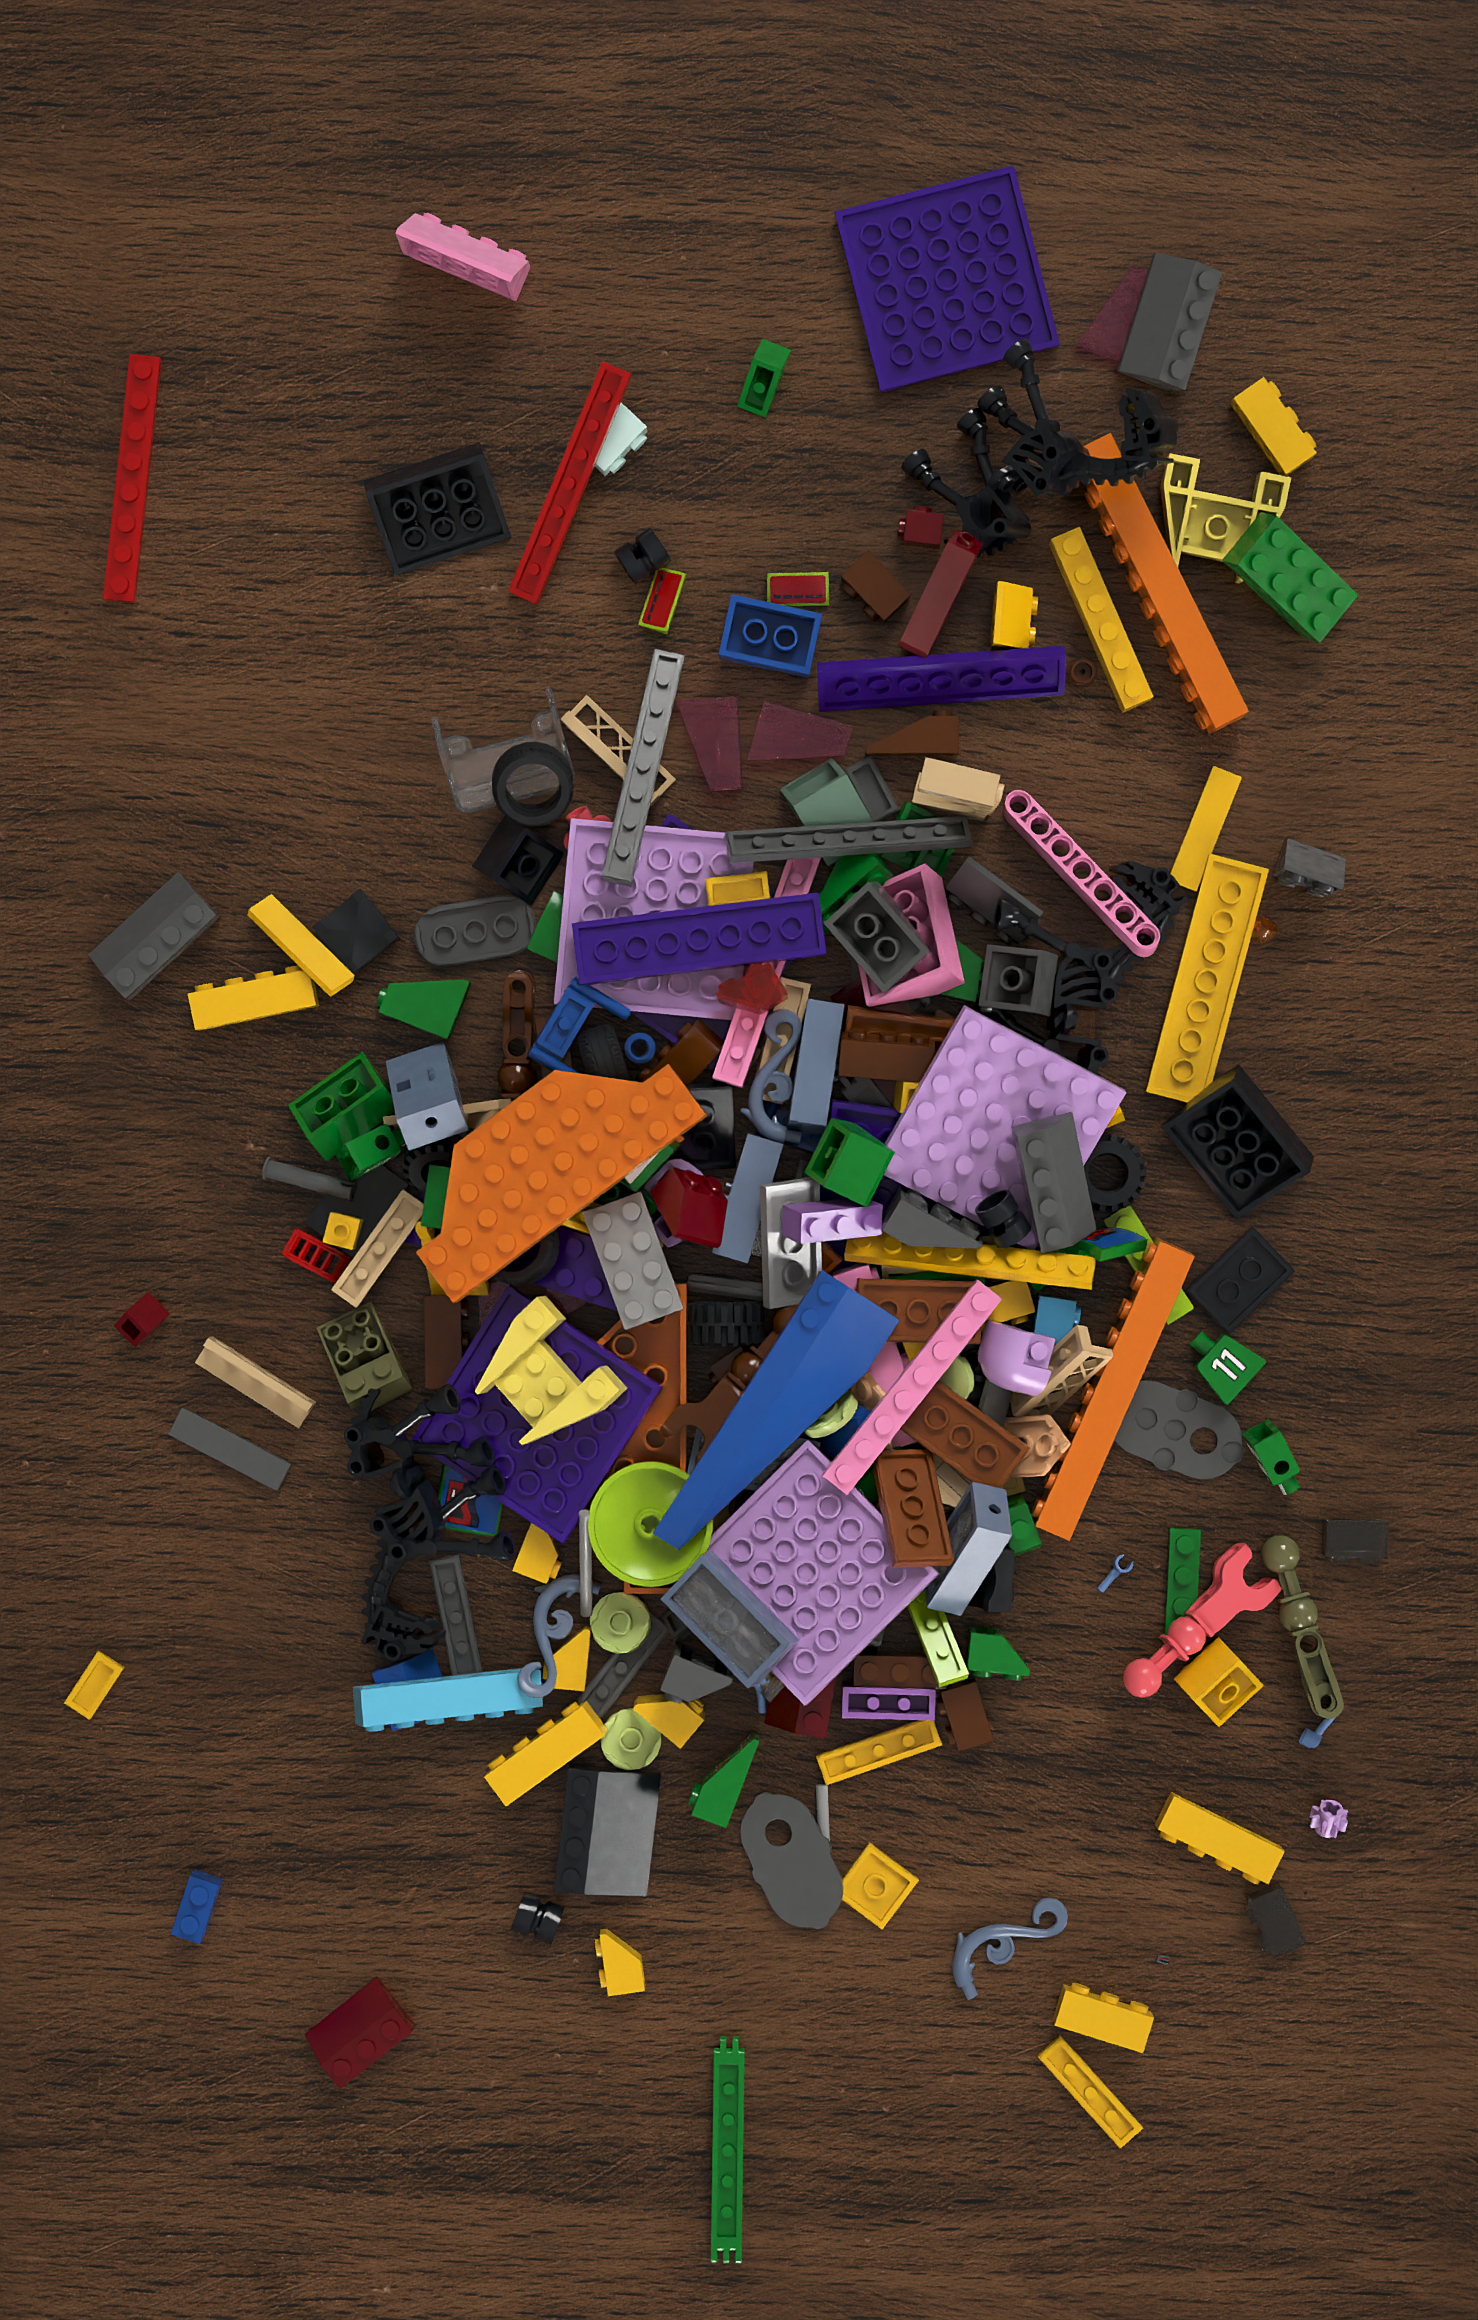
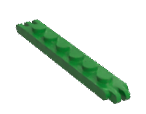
(727, 2151)

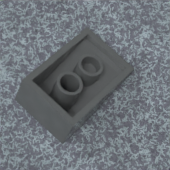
(878, 935)

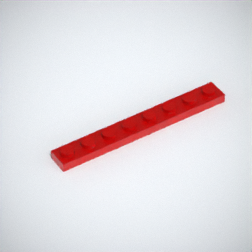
(132, 478)
(570, 482)

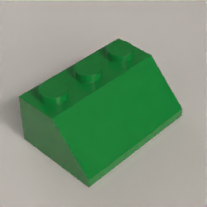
(343, 1106)

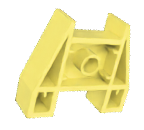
(1212, 523)
(539, 1380)

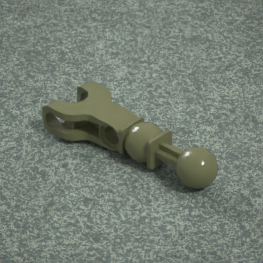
(1299, 1616)

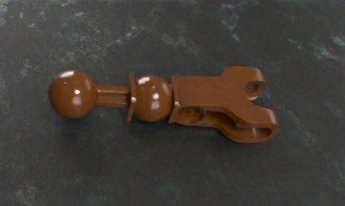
(516, 1072)
(716, 1406)

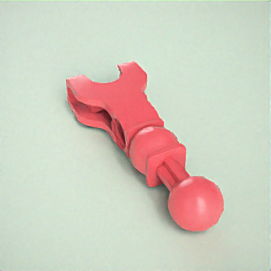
(1204, 1618)

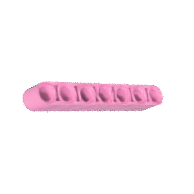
(1085, 887)

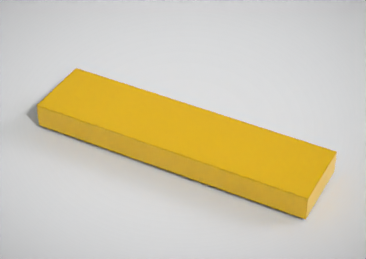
(1205, 827)
(301, 945)
(878, 1750)
(1090, 2091)

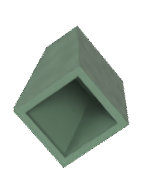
(825, 798)

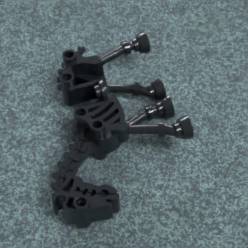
(1059, 466)
(1100, 965)
(400, 1540)

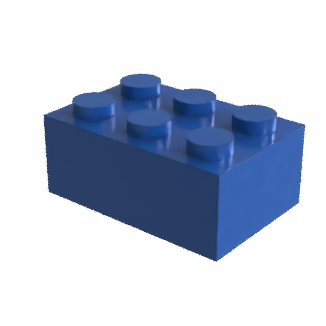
(770, 636)

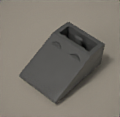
(1309, 867)
(927, 1223)

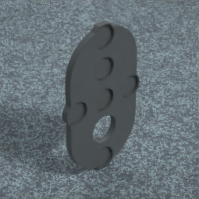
(1161, 1428)
(795, 1876)

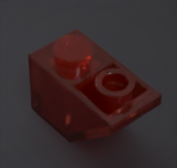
(755, 991)

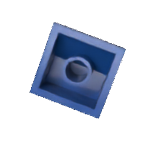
(411, 1668)

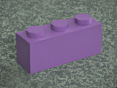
(831, 1220)
(887, 1702)

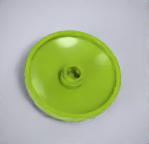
(624, 1522)

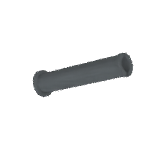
(308, 1179)

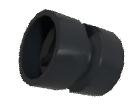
(650, 547)
(1002, 1217)
(537, 1918)

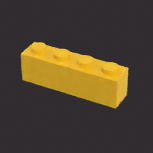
(252, 999)
(546, 1752)
(1219, 1838)

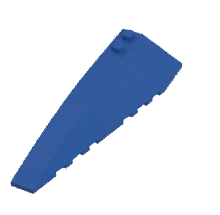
(804, 1373)

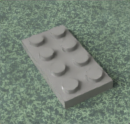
(633, 1260)
(786, 1265)

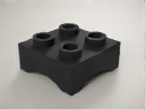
(356, 932)
(996, 1589)

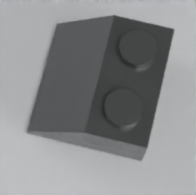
(1018, 980)

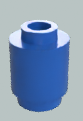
(630, 1045)

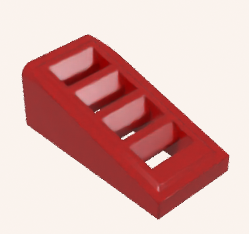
(294, 1240)

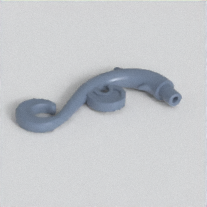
(756, 1113)
(543, 1631)
(1003, 1932)

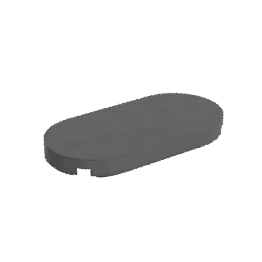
(475, 930)

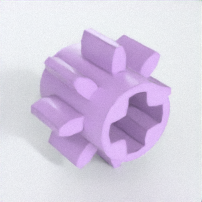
(1328, 1818)

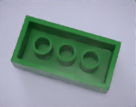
(1290, 577)

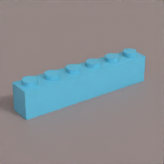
(442, 1698)

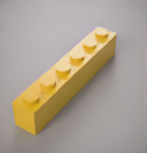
(1100, 619)

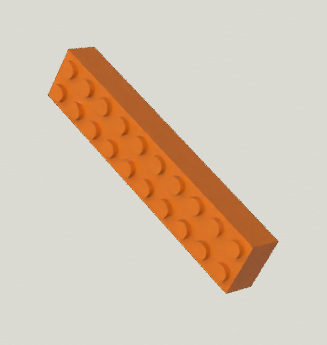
(1165, 597)
(1112, 1388)

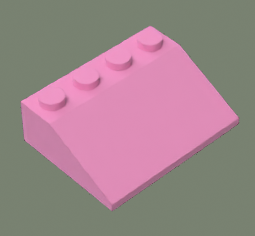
(463, 255)
(924, 903)

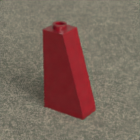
(940, 593)

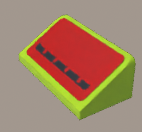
(798, 589)
(662, 600)

